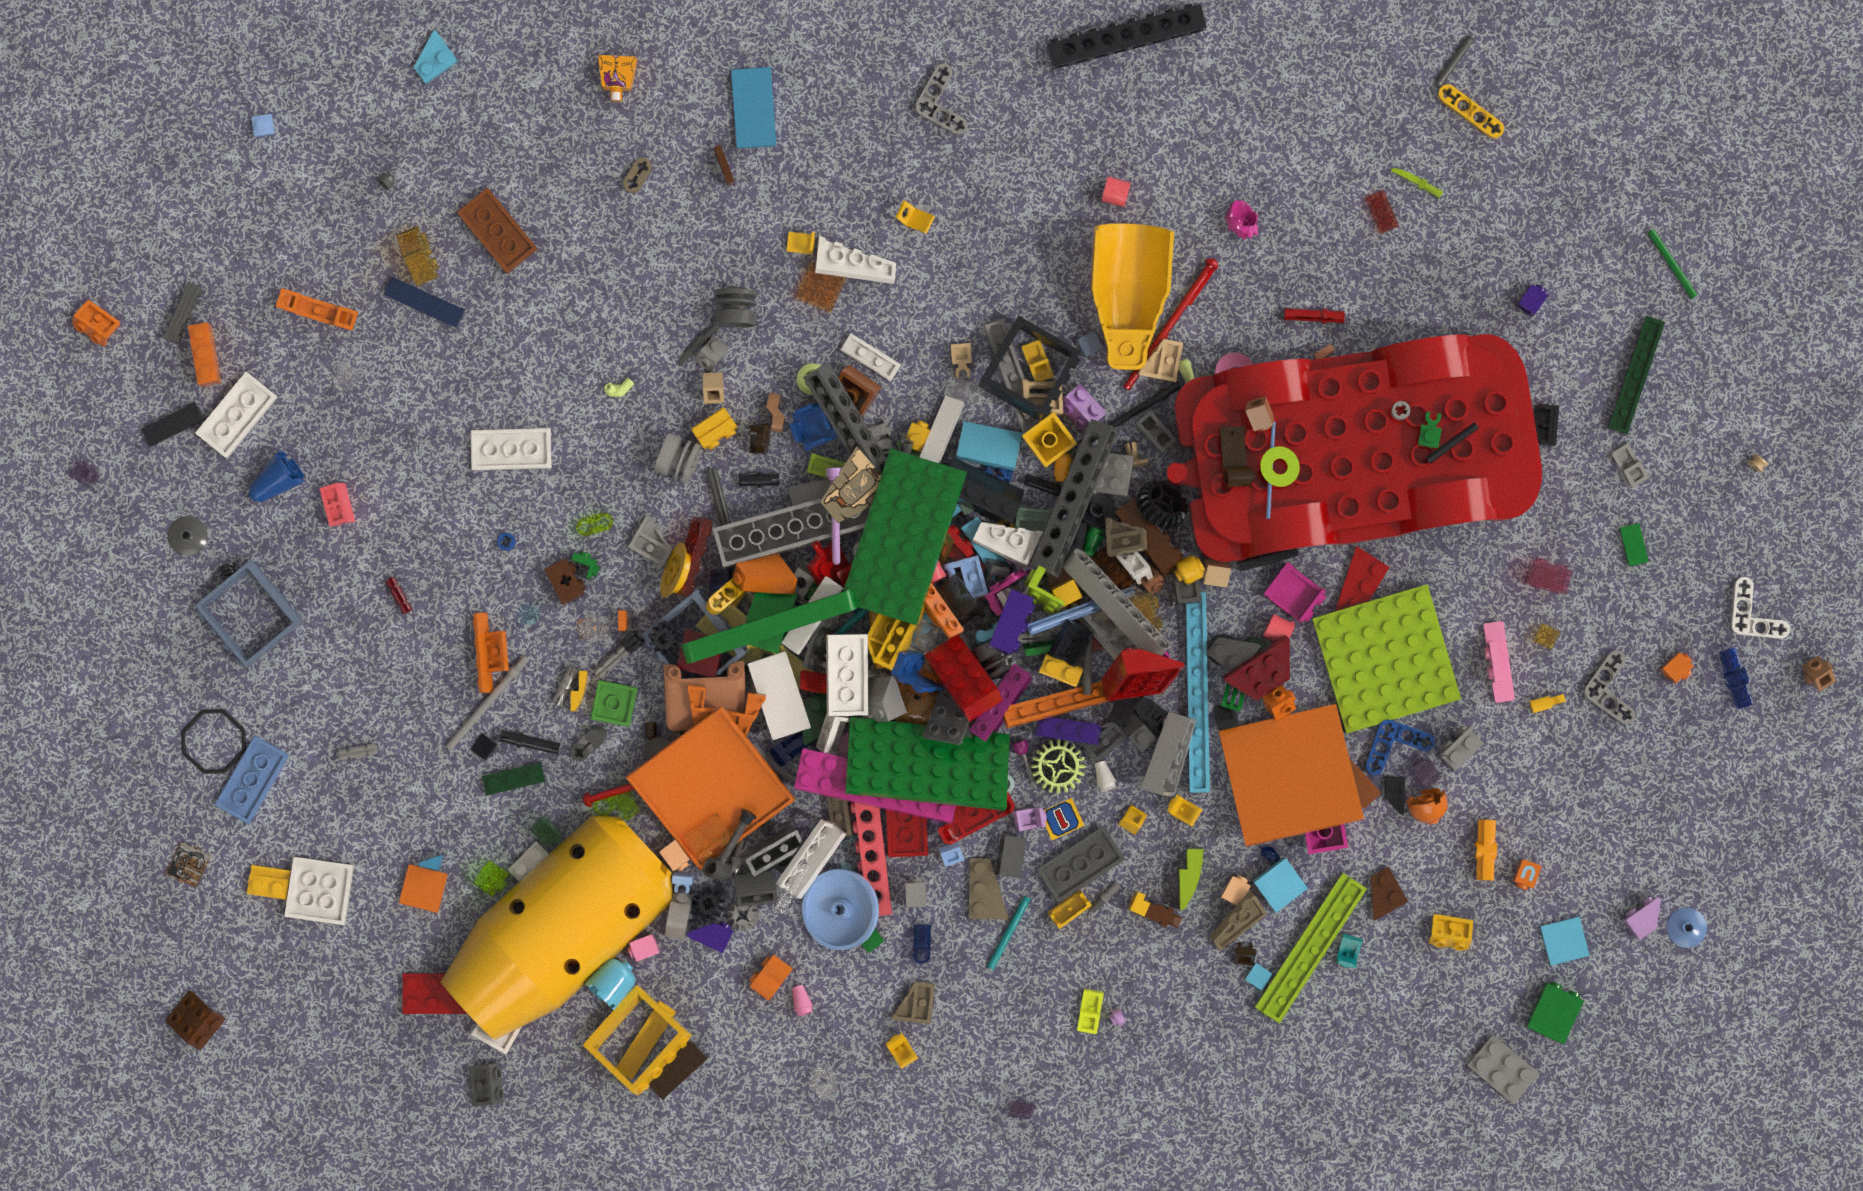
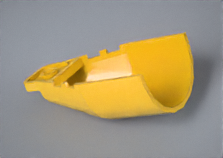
(1130, 287)

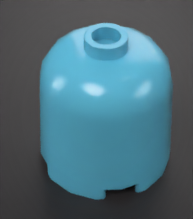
(612, 982)

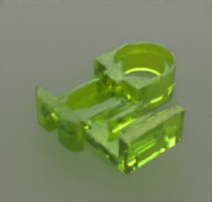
(623, 802)

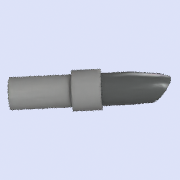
(1105, 897)

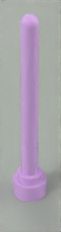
(832, 473)

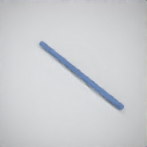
(1270, 485)

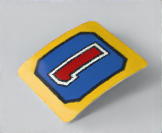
(1062, 819)

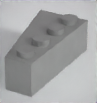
(1169, 755)

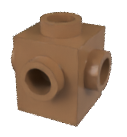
(1818, 673)

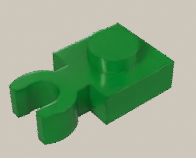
(1430, 434)

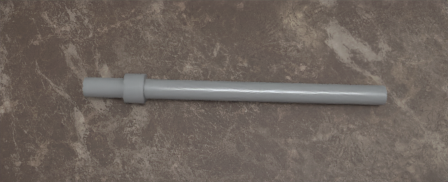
(513, 673)

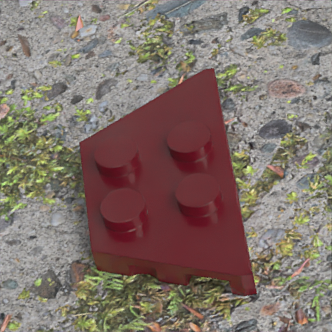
(1262, 671)

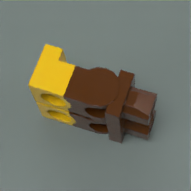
(1154, 912)

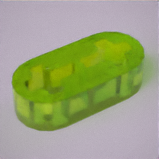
(593, 520)

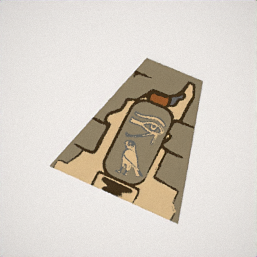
(853, 488)

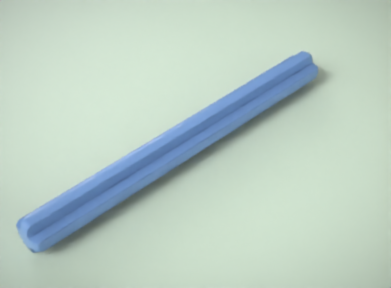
(1070, 614)

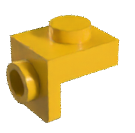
(918, 434)
(1184, 810)
(901, 1050)

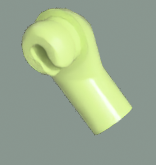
(1186, 370)
(618, 390)

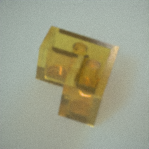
(416, 254)
(1147, 606)

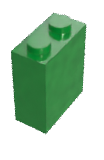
(1554, 1012)

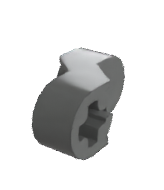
(595, 737)

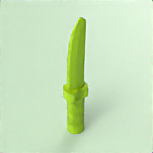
(1418, 181)

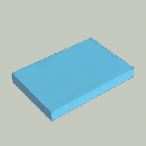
(989, 445)

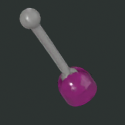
(1021, 748)

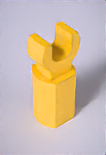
(1545, 703)

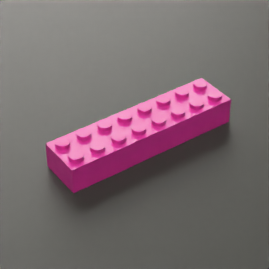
(826, 776)

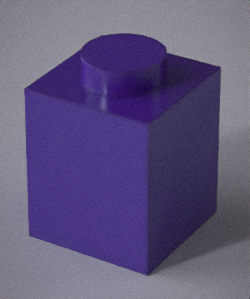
(1532, 299)

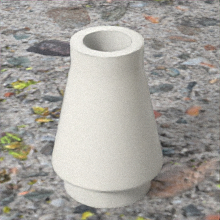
(1104, 777)

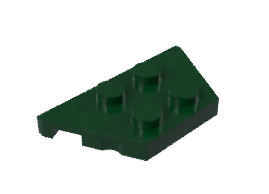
(816, 712)

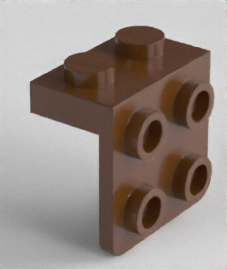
(1113, 569)
(194, 1020)

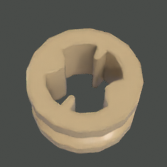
(1758, 463)

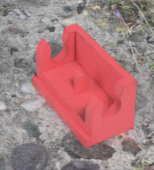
(337, 504)

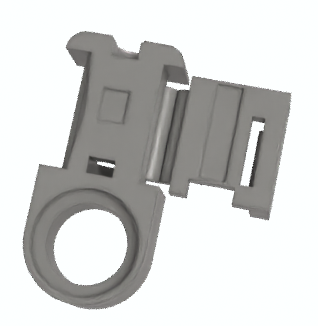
(880, 434)

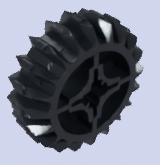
(1161, 505)

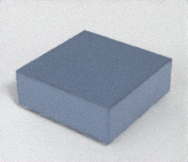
(1090, 344)

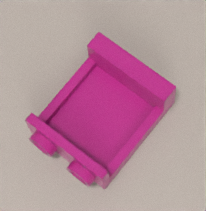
(1294, 593)

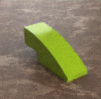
(1190, 876)

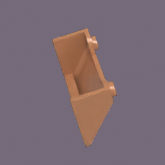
(719, 691)

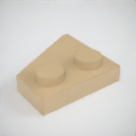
(1163, 361)

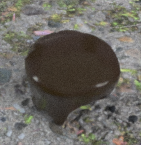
(759, 438)

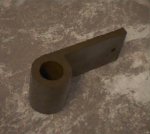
(1233, 458)

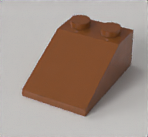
(859, 388)

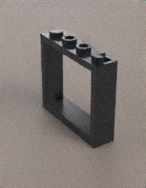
(1015, 399)

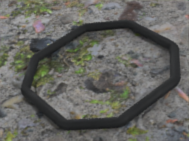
(193, 722)

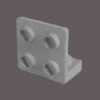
(1461, 748)

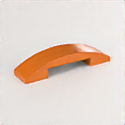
(316, 309)

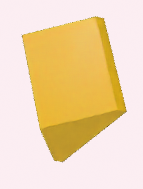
(1049, 439)

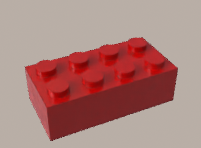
(963, 677)

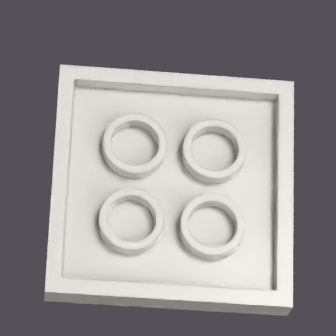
(319, 890)

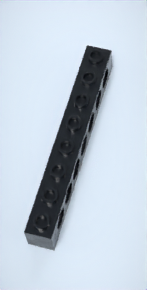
(1190, 11)

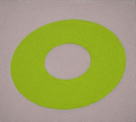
(1292, 462)

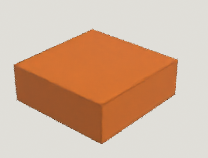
(622, 620)

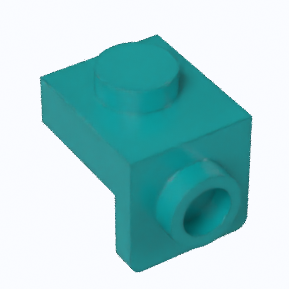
(1348, 951)

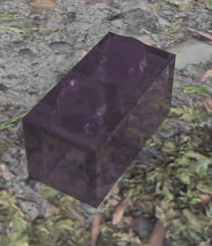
(1021, 1109)

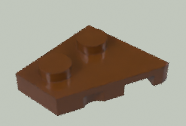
(1385, 893)

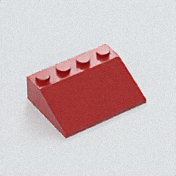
(1139, 674)

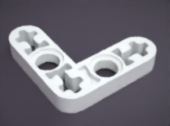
(1750, 622)

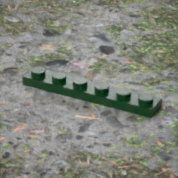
(1636, 375)

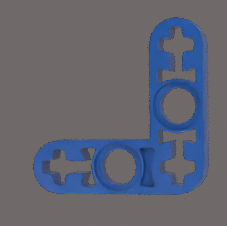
(1395, 736)

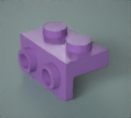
(1082, 407)

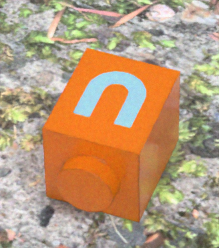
(1526, 874)

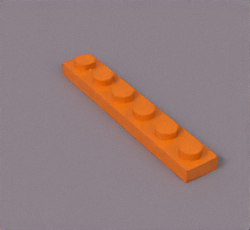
(1053, 705)

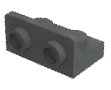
(1183, 592)
(486, 1084)

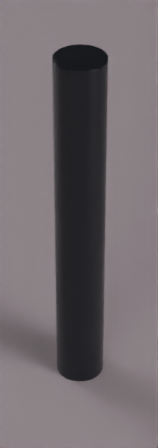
(1452, 442)

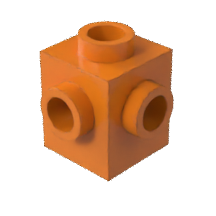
(1279, 702)

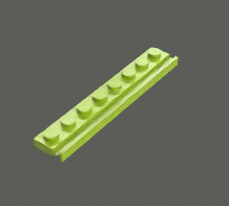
(1310, 947)

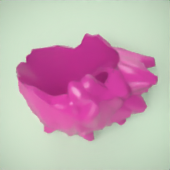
(1242, 219)

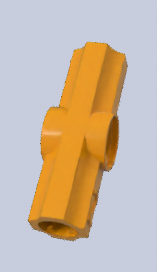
(1486, 850)

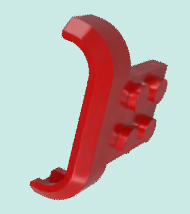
(971, 819)

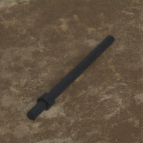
(1161, 395)

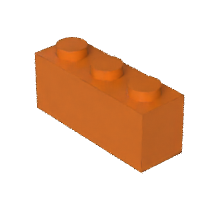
(204, 354)

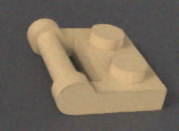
(1039, 399)

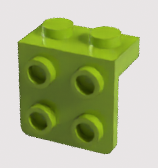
(1049, 602)

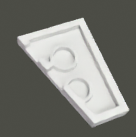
(1008, 542)

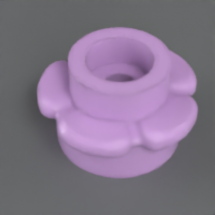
(1117, 1017)

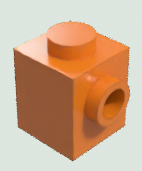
(1677, 667)

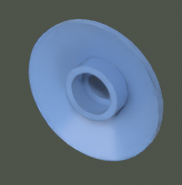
(1676, 927)

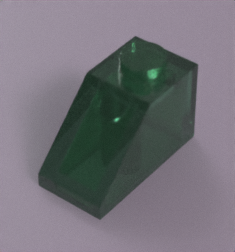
(547, 831)

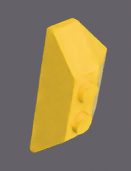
(888, 638)

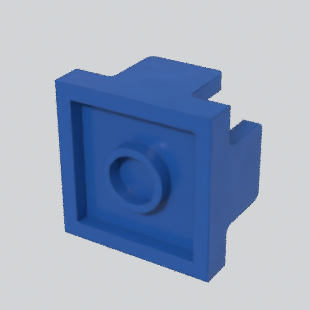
(812, 427)

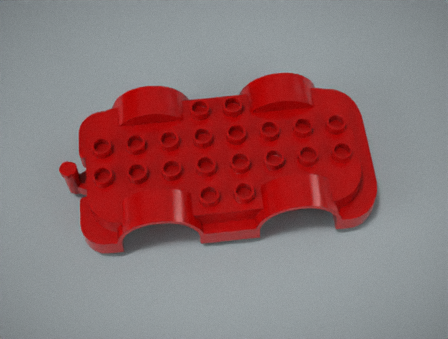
(1356, 461)

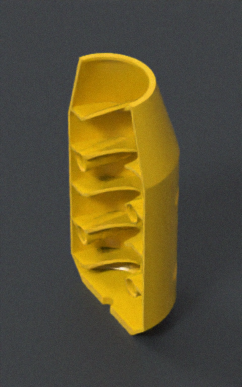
(573, 911)

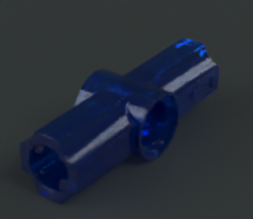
(1736, 678)

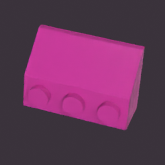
(1326, 840)

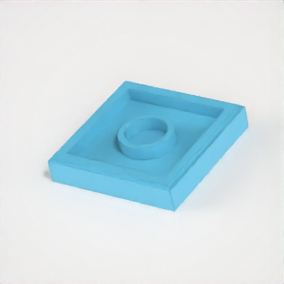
(1280, 884)
(1564, 941)

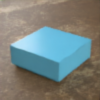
(1258, 976)

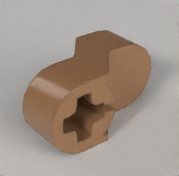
(773, 407)

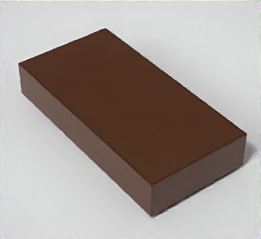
(724, 165)

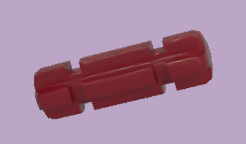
(398, 595)

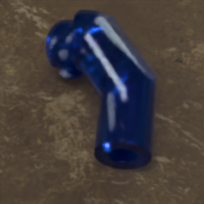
(1271, 854)

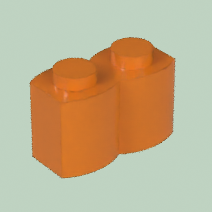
(770, 977)

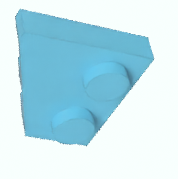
(434, 58)

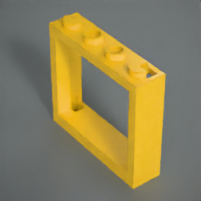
(615, 1019)

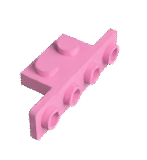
(1498, 658)

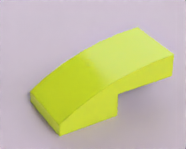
(1090, 1011)

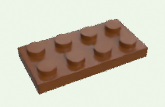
(497, 230)

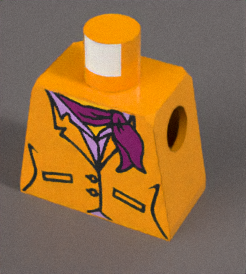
(617, 74)

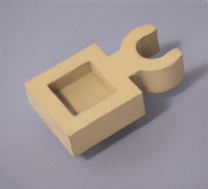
(961, 356)

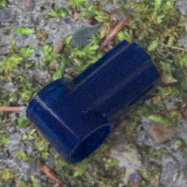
(787, 750)
(922, 941)

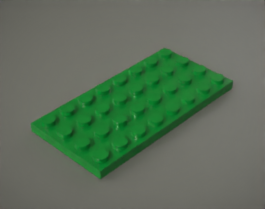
(904, 536)
(900, 764)

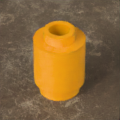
(1061, 467)

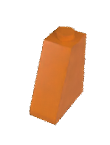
(765, 575)

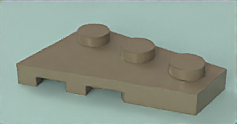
(984, 892)

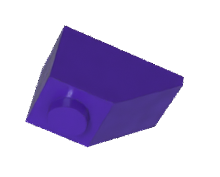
(714, 935)

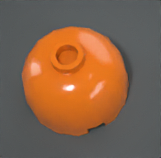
(1429, 806)

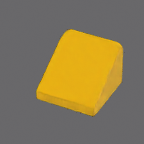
(1132, 819)

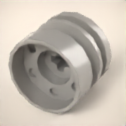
(678, 458)

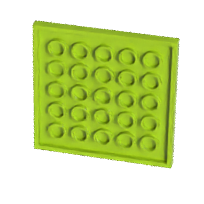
(1386, 658)

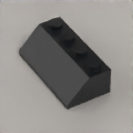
(988, 494)

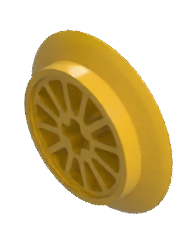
(675, 571)

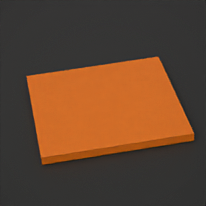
(710, 773)
(1291, 775)

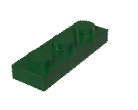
(513, 778)

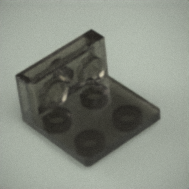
(960, 600)

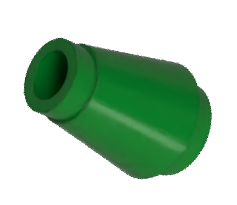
(1092, 540)

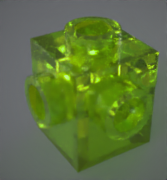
(491, 878)

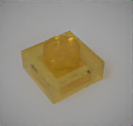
(1546, 636)

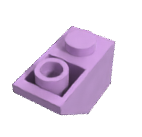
(1644, 919)

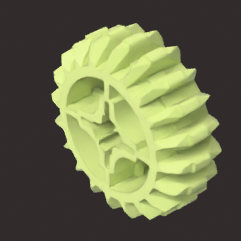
(1041, 761)

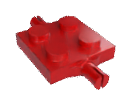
(823, 565)

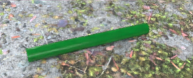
(1672, 264)

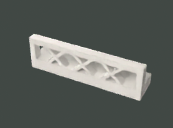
(817, 856)

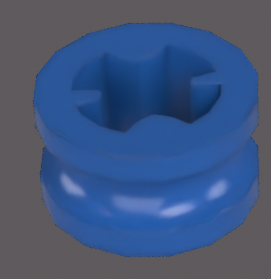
(511, 545)

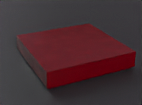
(705, 667)

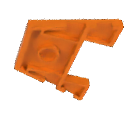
(742, 719)

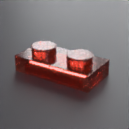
(1381, 212)

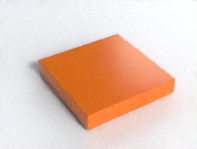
(423, 888)

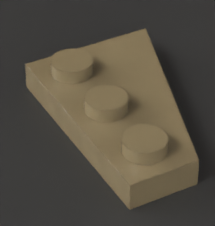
(1239, 920)

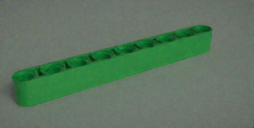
(768, 626)

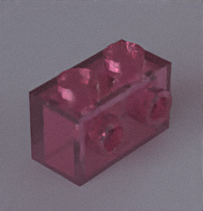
(1548, 577)

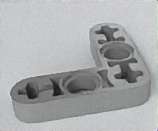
(933, 100)
(1603, 693)

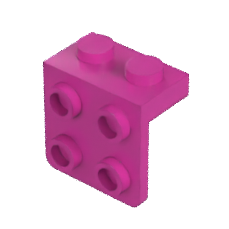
(994, 602)

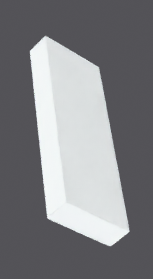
(870, 357)

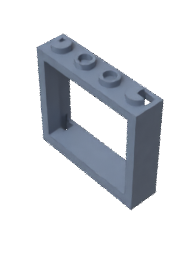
(718, 621)
(217, 628)

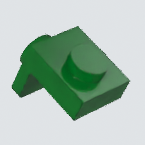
(584, 559)

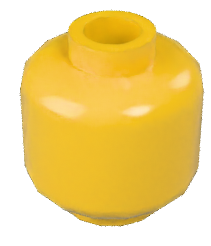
(1189, 569)

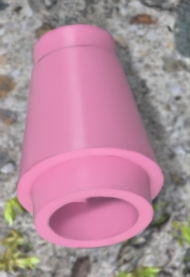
(801, 1001)

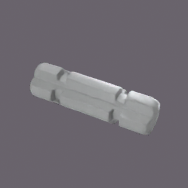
(611, 661)
(359, 751)

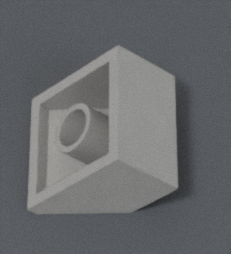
(884, 699)

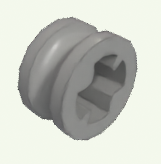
(1402, 416)

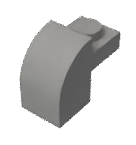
(678, 915)

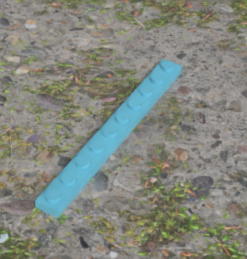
(1198, 695)

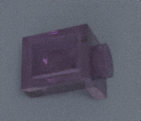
(85, 473)

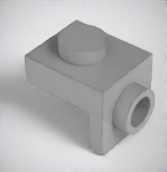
(711, 354)

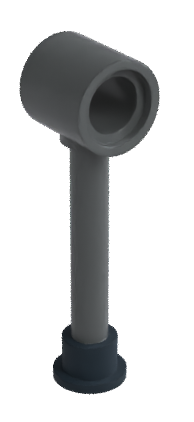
(719, 867)

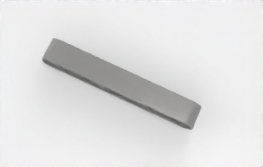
(1115, 603)

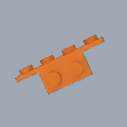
(941, 614)
(490, 652)

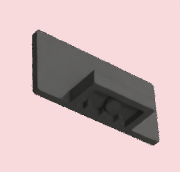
(817, 643)
(947, 721)

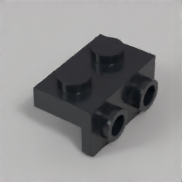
(1071, 642)

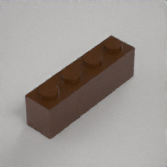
(1159, 549)

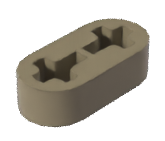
(634, 173)

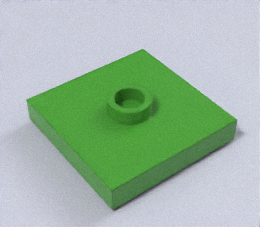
(614, 703)

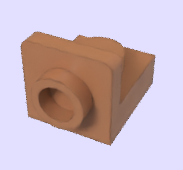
(1155, 583)

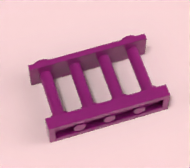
(1011, 690)

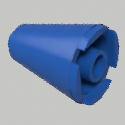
(276, 478)

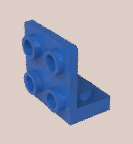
(907, 669)

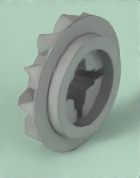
(742, 925)

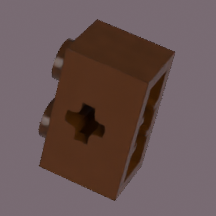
(565, 593)

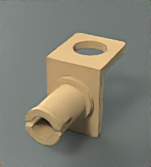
(1137, 462)

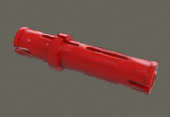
(1314, 315)

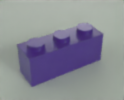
(1012, 623)
(1069, 730)

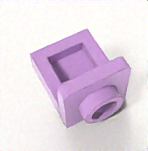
(1030, 818)

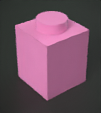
(643, 948)

